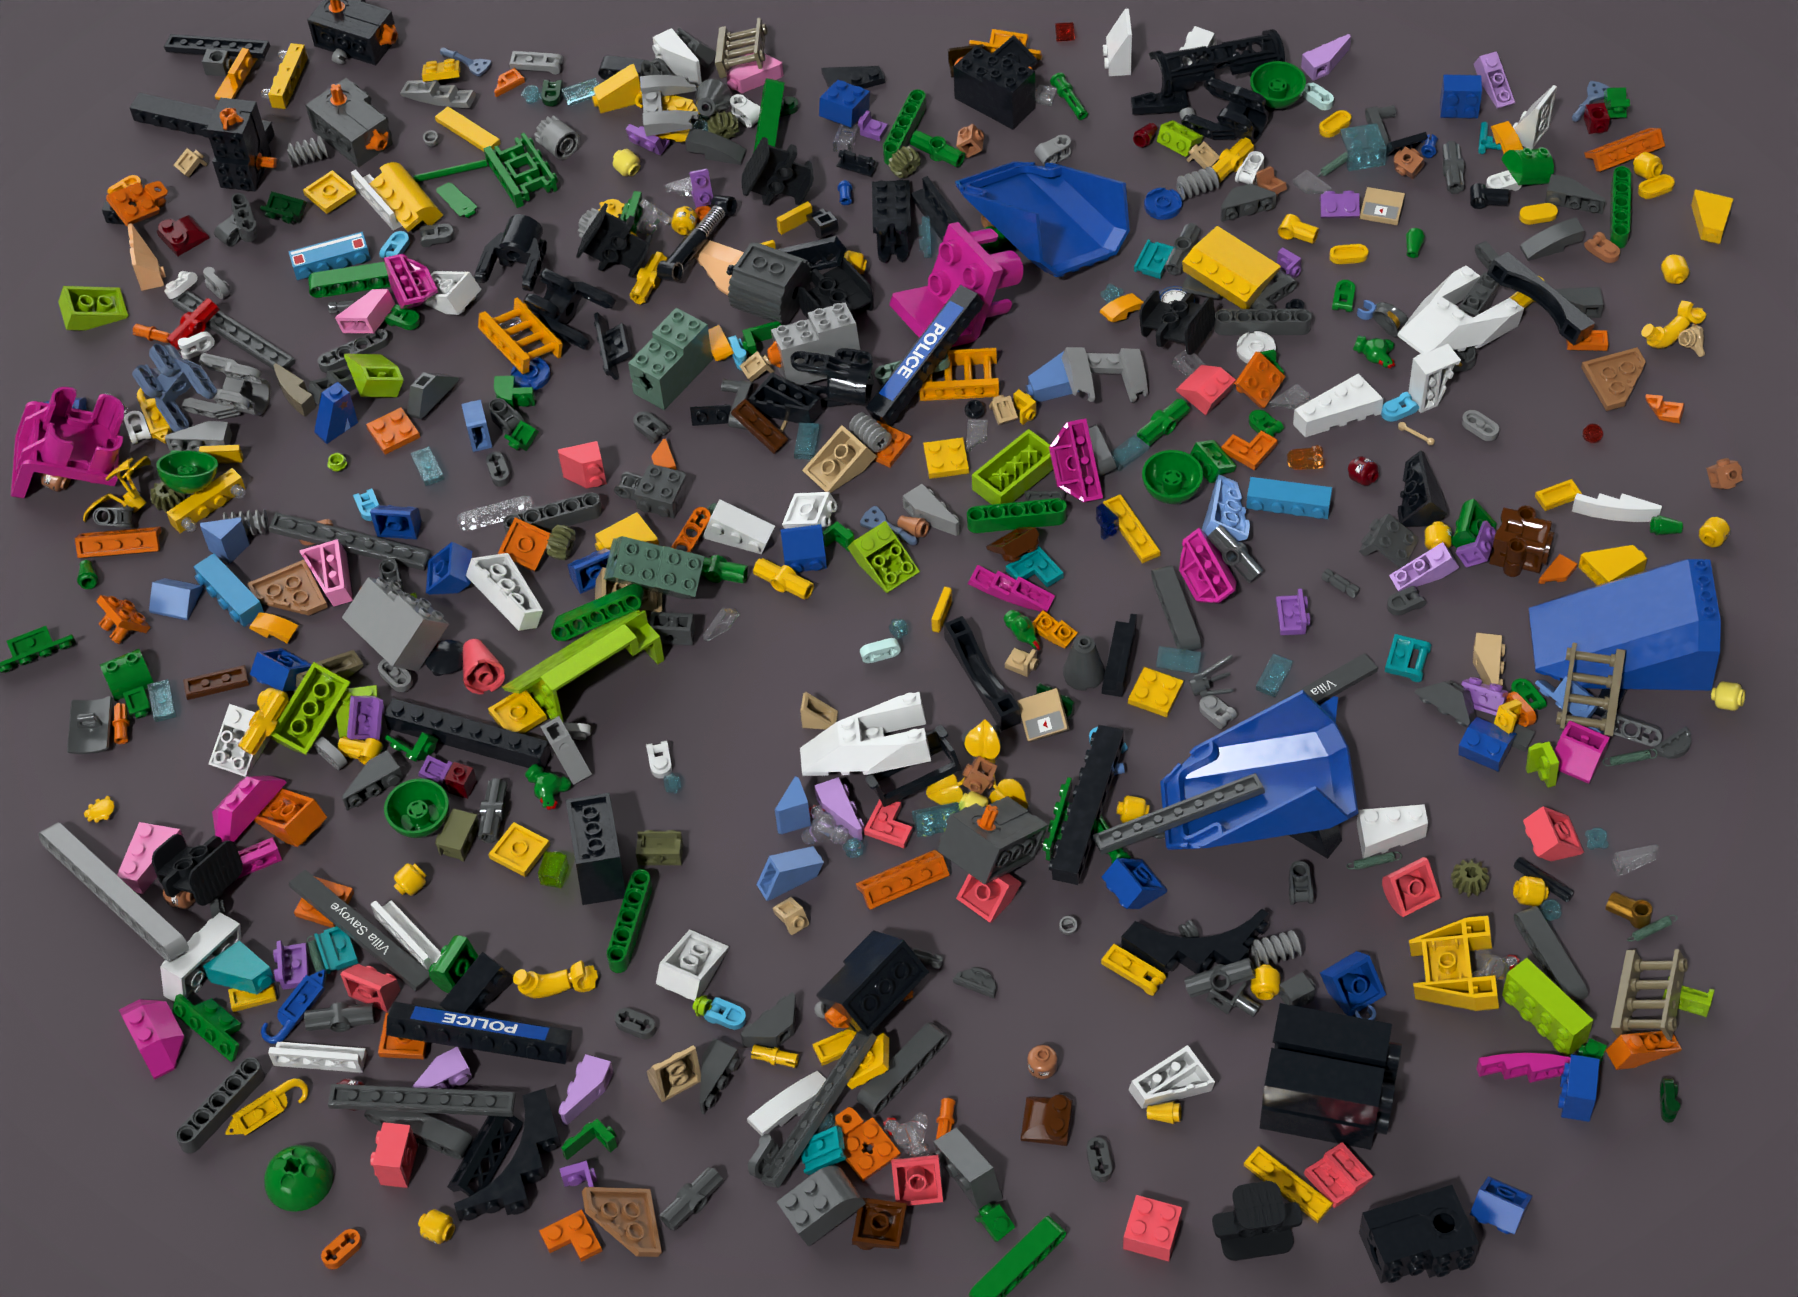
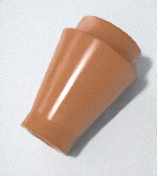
(915, 526)

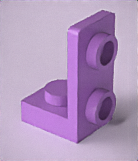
(701, 187)
(1480, 549)
(577, 1173)

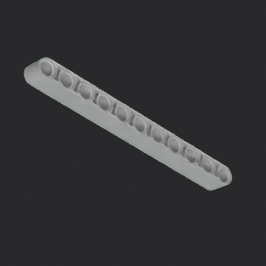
(113, 892)

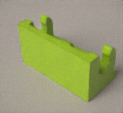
(1694, 1000)

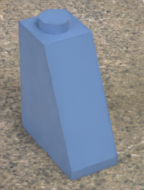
(1049, 381)
(476, 425)
(788, 871)

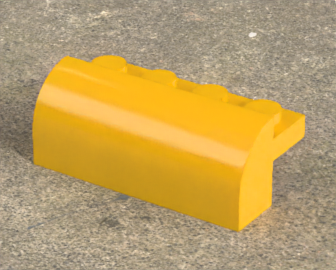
(404, 196)

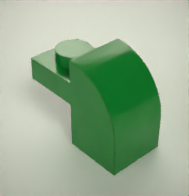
(1616, 102)
(506, 389)

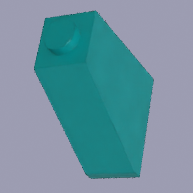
(239, 969)

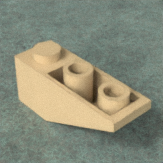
(1487, 657)

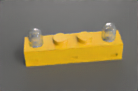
(287, 76)
(202, 503)

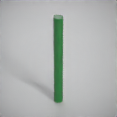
(451, 170)

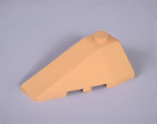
(715, 260)
(144, 262)

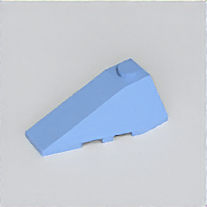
(1226, 510)

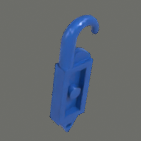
(295, 1006)

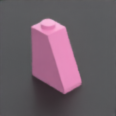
(749, 76)
(366, 313)

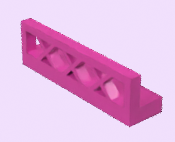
(259, 856)

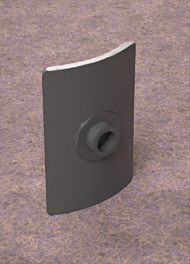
(89, 726)

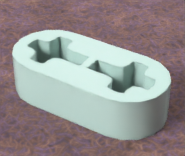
(1318, 96)
(880, 650)

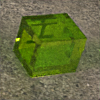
(553, 869)

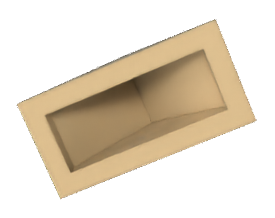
(816, 713)

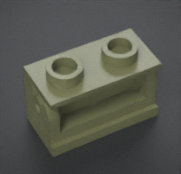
(457, 834)
(659, 847)

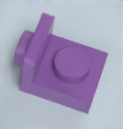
(871, 128)
(1289, 262)

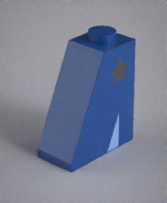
(335, 413)

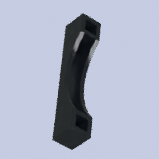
(1569, 319)
(994, 695)

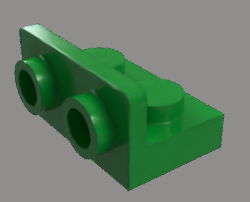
(634, 209)
(1212, 459)

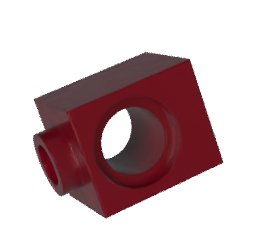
(1596, 118)
(460, 780)

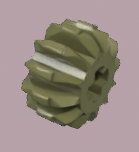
(723, 124)
(904, 162)
(164, 497)
(561, 542)
(1470, 878)

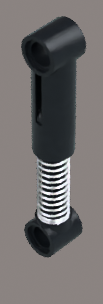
(674, 266)

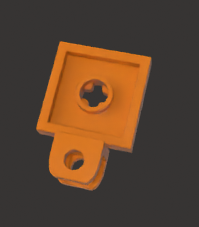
(146, 199)
(858, 1134)

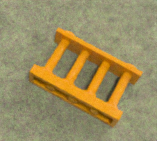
(512, 349)
(968, 387)

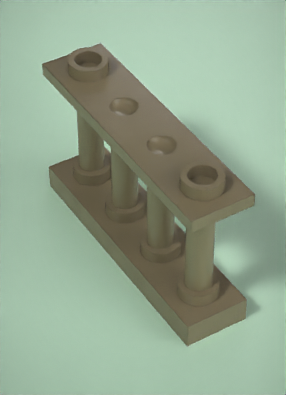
(726, 43)
(1608, 703)
(1630, 985)

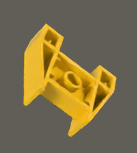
(1449, 965)

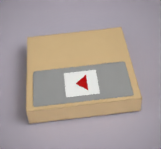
(1382, 206)
(1043, 715)

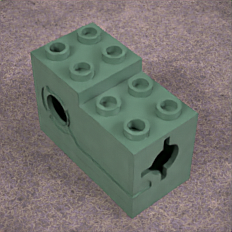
(671, 359)
(654, 567)

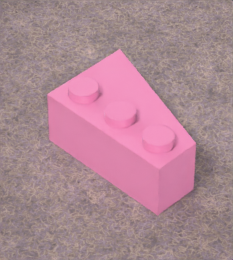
(331, 570)
(137, 865)

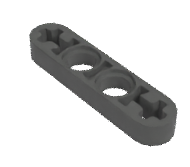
(352, 348)

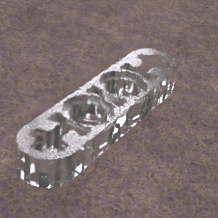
(468, 521)

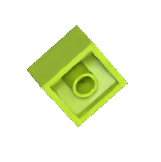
(343, 706)

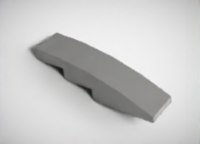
(436, 94)

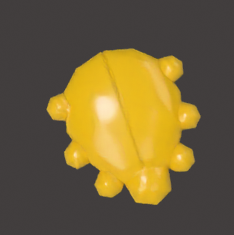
(614, 207)
(100, 810)

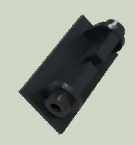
(860, 164)
(710, 415)

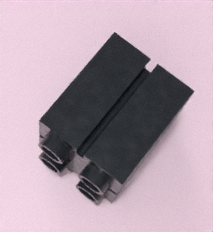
(1329, 1077)

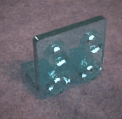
(1364, 147)
(933, 819)

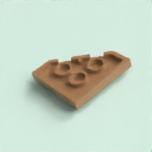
(1614, 376)
(290, 590)
(625, 1215)

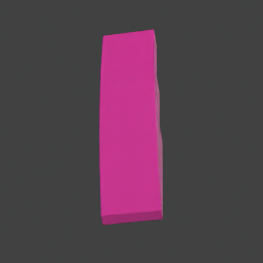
(1010, 590)
(1534, 1065)

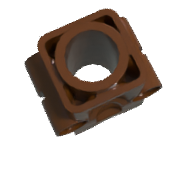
(1521, 541)

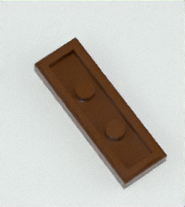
(759, 426)
(216, 682)

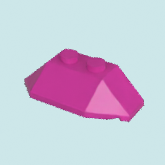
(409, 281)
(1075, 462)
(1205, 569)
(244, 805)
(155, 1034)

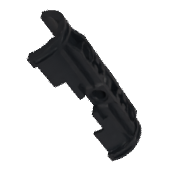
(1179, 76)

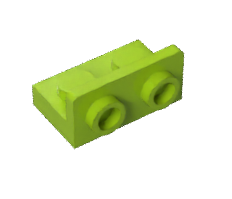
(1178, 137)
(1543, 759)

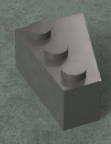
(968, 1168)

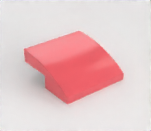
(1338, 1175)

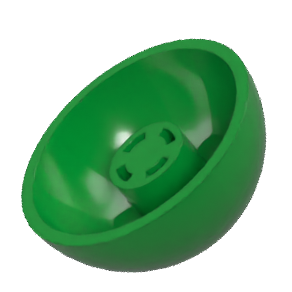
(1278, 83)
(187, 471)
(1172, 476)
(416, 808)
(298, 1178)

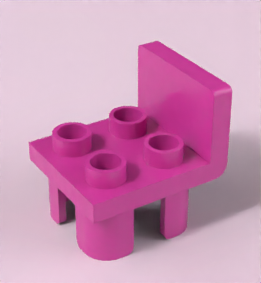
(966, 264)
(67, 440)

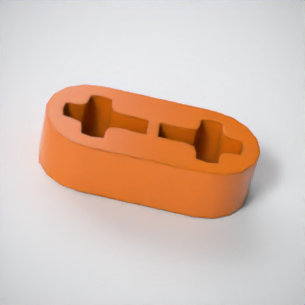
(1527, 714)
(341, 1249)

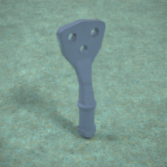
(476, 66)
(1594, 94)
(879, 515)

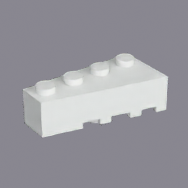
(1337, 406)
(506, 589)
(187, 970)

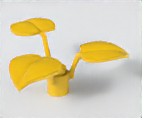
(132, 497)
(985, 743)

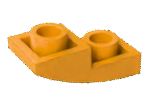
(1506, 136)
(1119, 308)
(719, 344)
(269, 624)
(1052, 630)

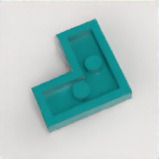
(1036, 563)

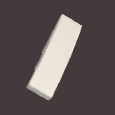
(1611, 508)
(786, 1104)

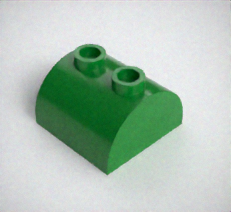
(1529, 165)
(1469, 523)
(126, 673)
(452, 963)

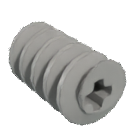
(306, 150)
(1197, 181)
(870, 432)
(252, 523)
(1275, 947)

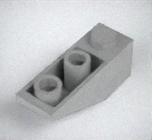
(204, 434)
(923, 504)
(566, 750)

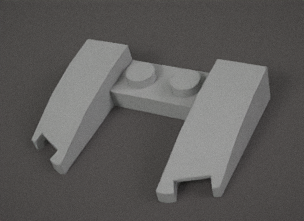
(654, 118)
(1127, 363)

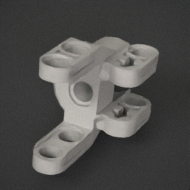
(240, 393)

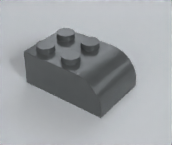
(820, 1203)

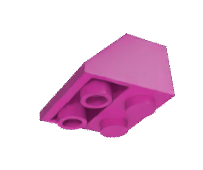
(1580, 751)

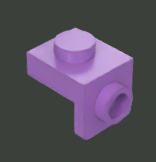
(434, 770)

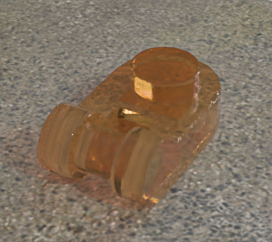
(1298, 458)

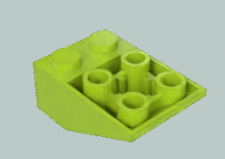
(374, 375)
(883, 557)

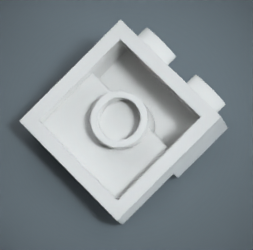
(810, 509)

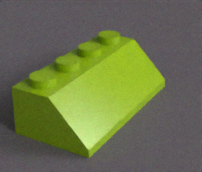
(309, 709)

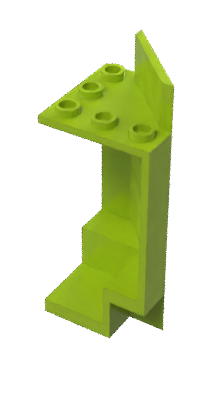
(585, 653)

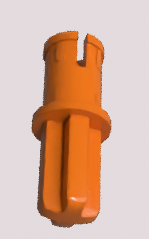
(150, 333)
(120, 723)
(945, 1119)

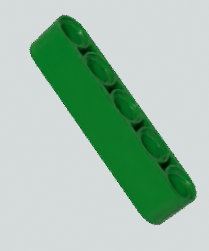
(769, 111)
(905, 123)
(1620, 206)
(348, 280)
(1017, 514)
(604, 606)
(631, 929)
(1020, 1260)

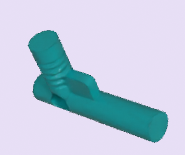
(1485, 141)

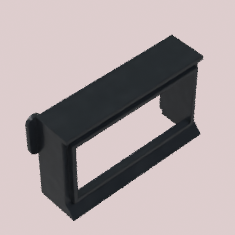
(937, 742)

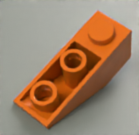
(1640, 1048)

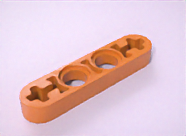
(690, 542)

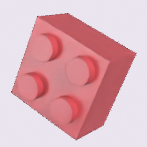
(394, 1154)
(1152, 1228)

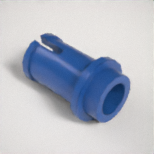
(1428, 149)
(845, 192)

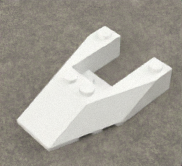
(1442, 322)
(860, 740)

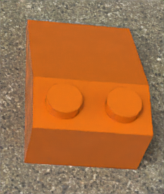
(291, 817)

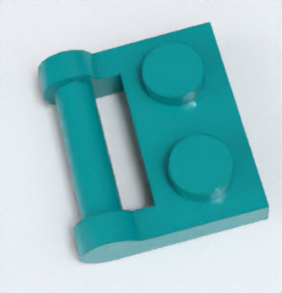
(1400, 656)

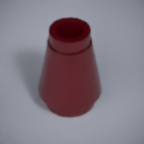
(1144, 135)

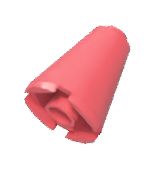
(481, 668)

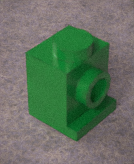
(1593, 1049)

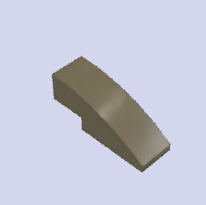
(294, 390)
(342, 665)

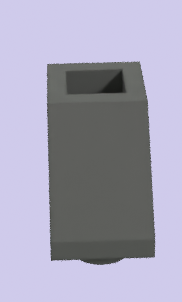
(1247, 201)
(1480, 296)
(428, 392)
(1450, 699)
(773, 1025)

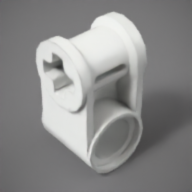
(744, 110)
(1249, 168)

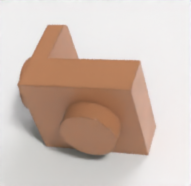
(1268, 181)

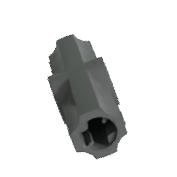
(1453, 167)
(1182, 247)
(1242, 562)
(492, 810)
(1234, 973)
(339, 1017)
(691, 1198)

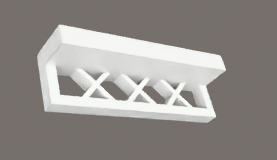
(363, 187)
(406, 933)
(318, 1057)

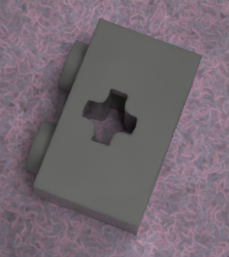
(673, 627)

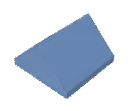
(225, 538)
(174, 598)
(793, 809)

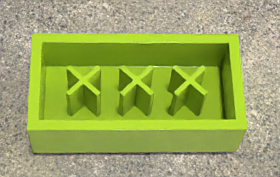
(1013, 469)
(1547, 1007)

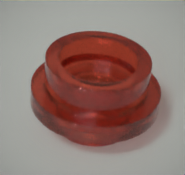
(1592, 433)

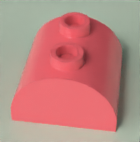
(1411, 887)
(917, 1180)

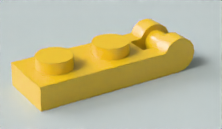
(1133, 969)

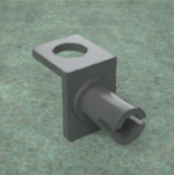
(1238, 1000)

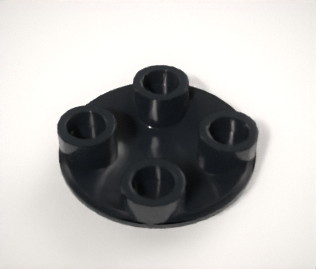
(445, 657)

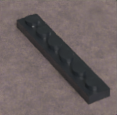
(200, 44)

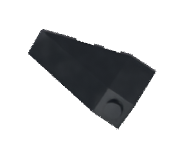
(1421, 495)

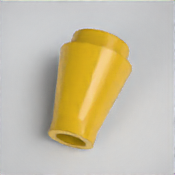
(1165, 1112)

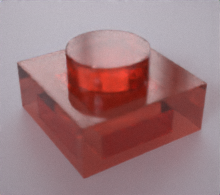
(1064, 31)

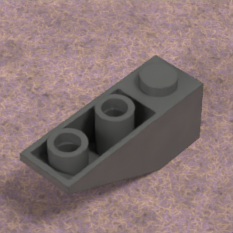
(699, 49)
(1570, 194)
(1585, 299)
(374, 778)
(716, 1067)

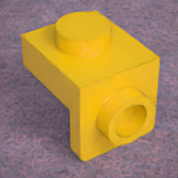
(1025, 405)
(1508, 715)

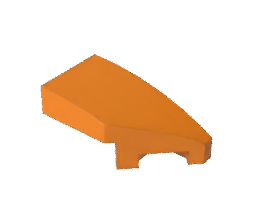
(1665, 410)

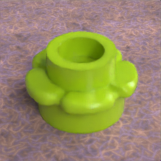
(336, 462)
(701, 1005)

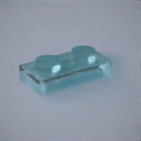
(579, 92)
(925, 243)
(806, 441)
(1128, 452)
(427, 466)
(1178, 660)
(1274, 675)
(161, 700)

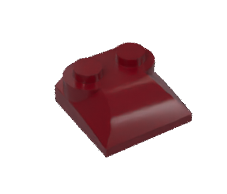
(181, 234)

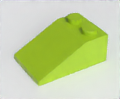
(91, 306)

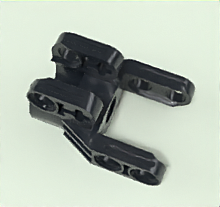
(1241, 118)
(518, 243)
(562, 303)
(845, 377)

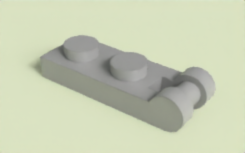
(536, 61)

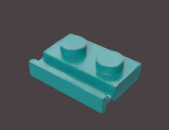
(1153, 259)
(335, 949)
(824, 1150)

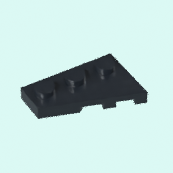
(858, 76)
(1155, 103)

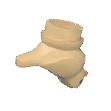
(1693, 339)

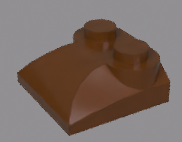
(1015, 543)
(1047, 1120)
(879, 1224)

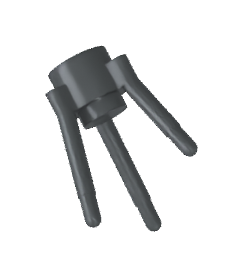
(1200, 685)

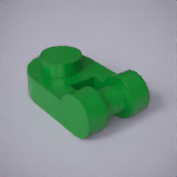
(1344, 290)
(403, 318)
(1260, 420)
(1526, 691)

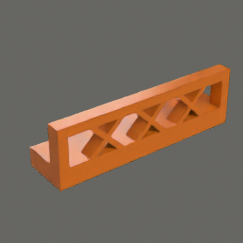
(1626, 148)
(117, 542)
(903, 879)

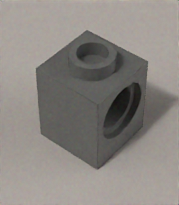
(216, 62)
(1297, 990)

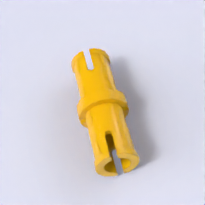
(774, 1056)

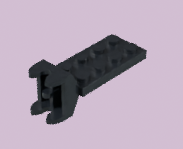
(891, 218)

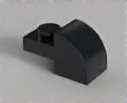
(823, 223)

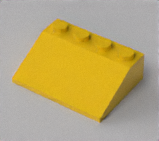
(1230, 267)

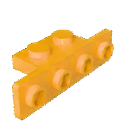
(999, 37)
(236, 75)

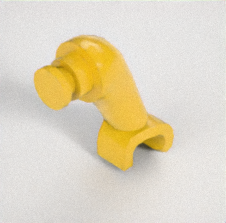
(1663, 337)
(550, 984)

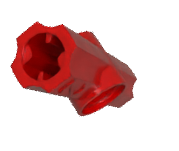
(193, 322)

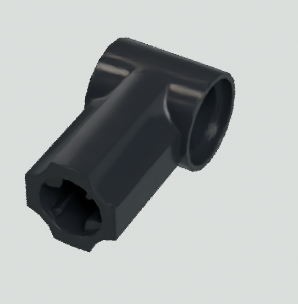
(1482, 196)

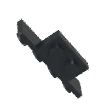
(613, 344)

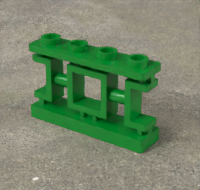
(507, 175)

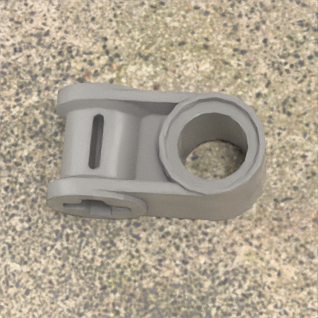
(1053, 151)

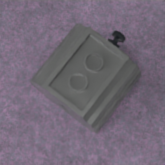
(768, 282)

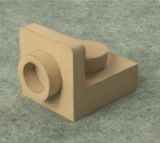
(1203, 155)
(189, 161)
(756, 365)
(1003, 409)
(1022, 662)
(792, 915)

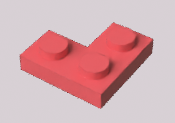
(885, 828)

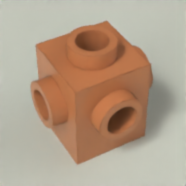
(970, 140)
(1408, 162)
(1724, 474)
(979, 775)

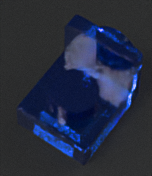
(1107, 520)

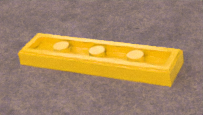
(466, 129)
(1132, 529)
(1290, 1185)

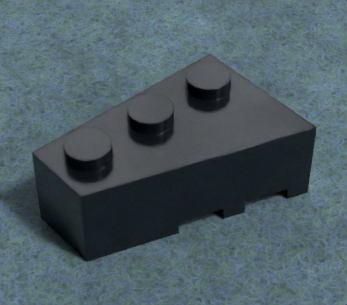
(786, 401)
(1320, 841)
(478, 986)

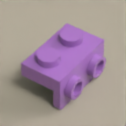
(651, 143)
(1339, 205)
(1292, 614)
(1484, 696)
(365, 717)
(292, 964)

